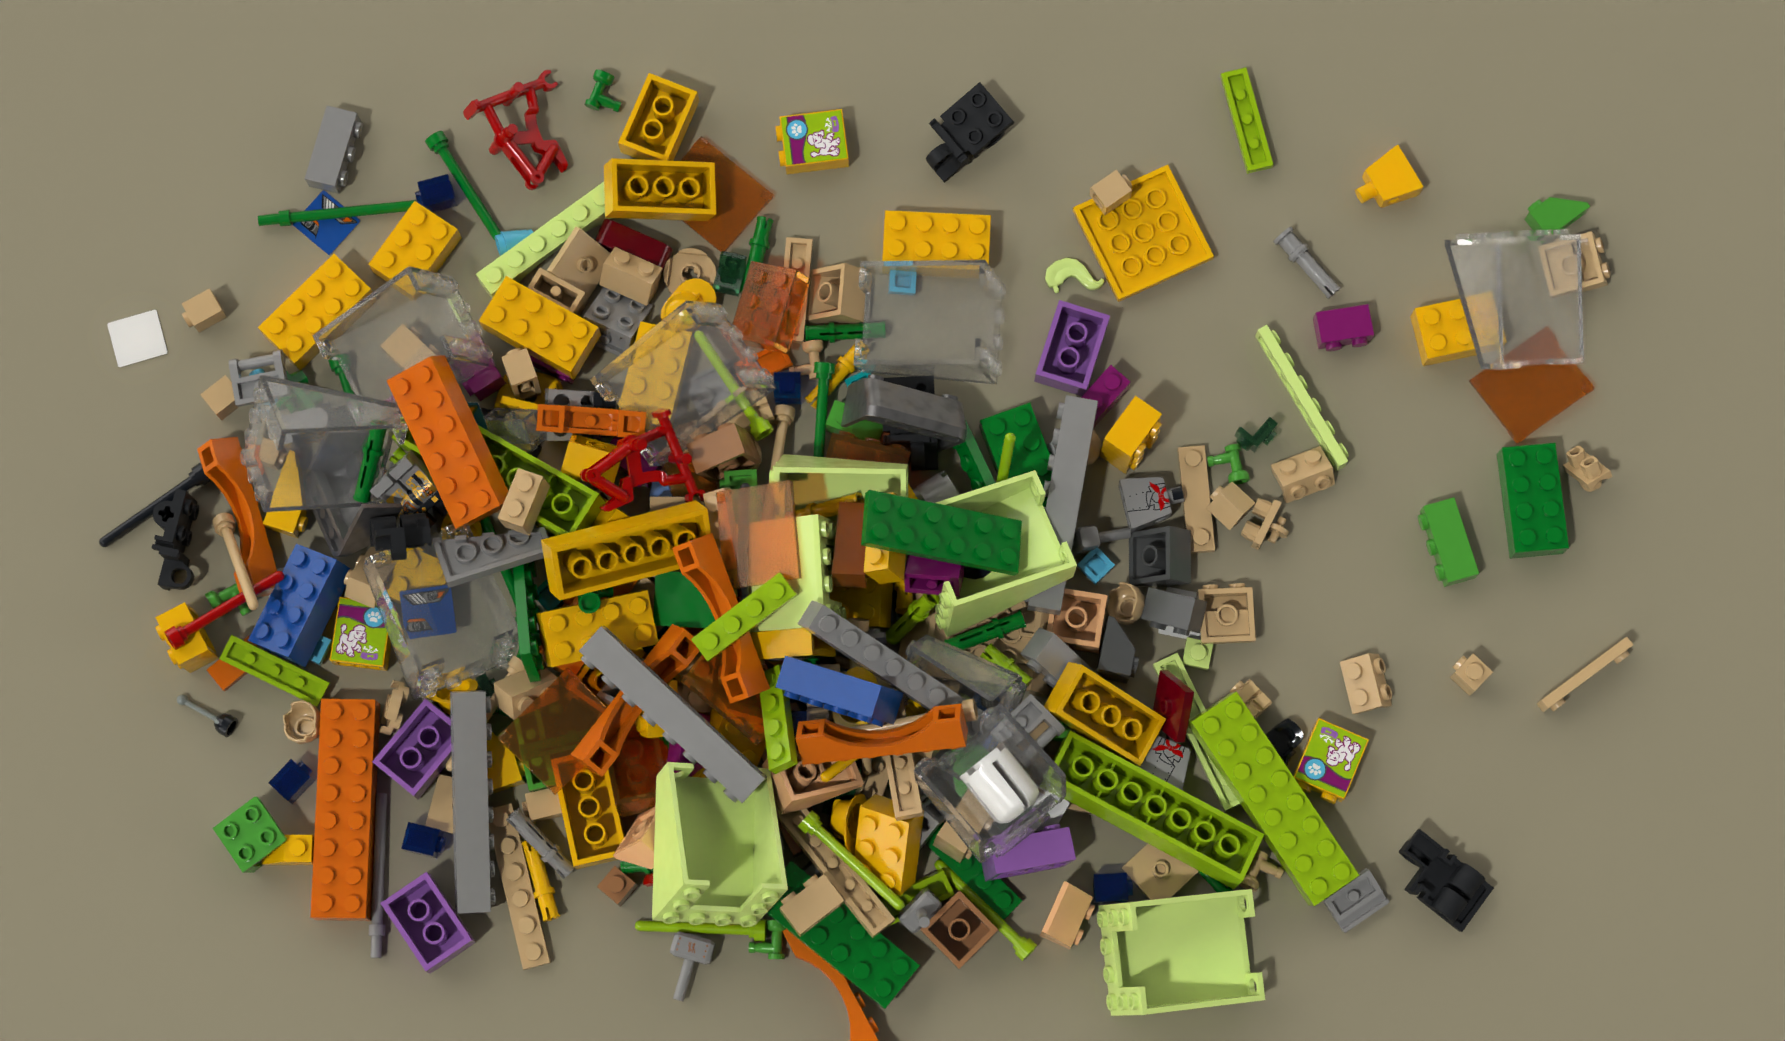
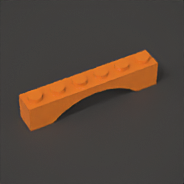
(223, 466)
(703, 566)
(605, 738)
(828, 742)
(860, 1027)

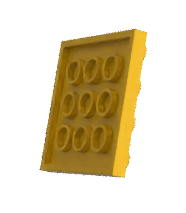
(1146, 236)

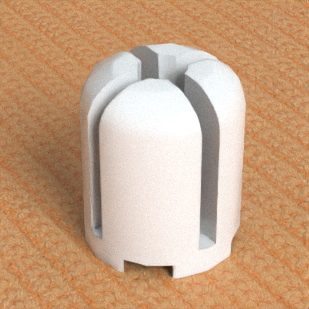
(1001, 785)

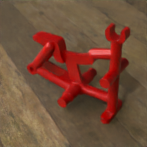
(509, 138)
(630, 448)

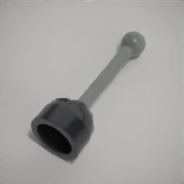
(223, 723)

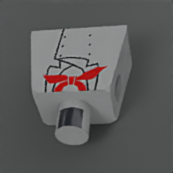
(1147, 501)
(1167, 761)

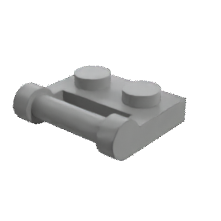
(244, 386)
(1032, 714)

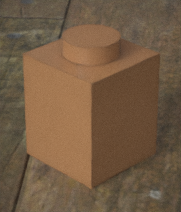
(617, 886)

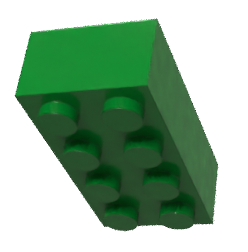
(1030, 447)
(1532, 500)

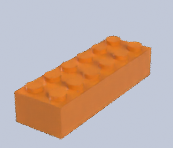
(449, 441)

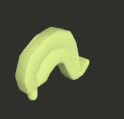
(1067, 268)

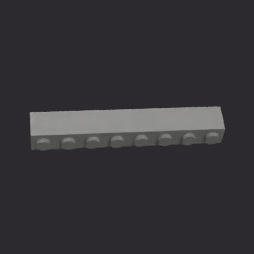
(1066, 484)
(880, 660)
(672, 713)
(470, 801)

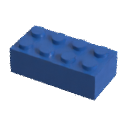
(300, 605)
(838, 692)

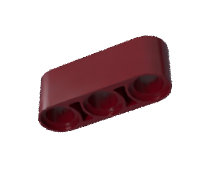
(617, 235)

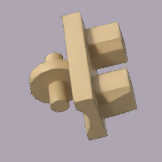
(1586, 469)
(1256, 533)

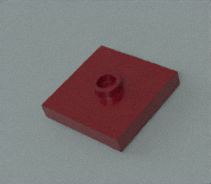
(1174, 703)

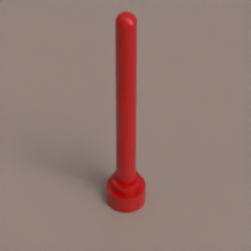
(178, 635)

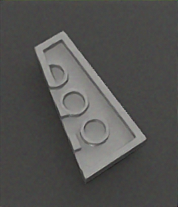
(480, 556)

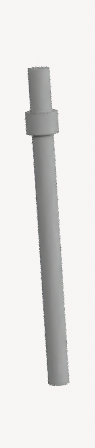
(377, 928)

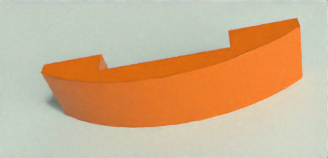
(590, 420)

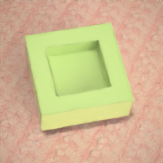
(1197, 655)

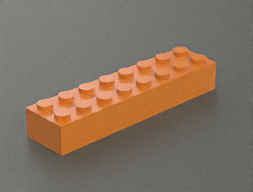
(345, 810)

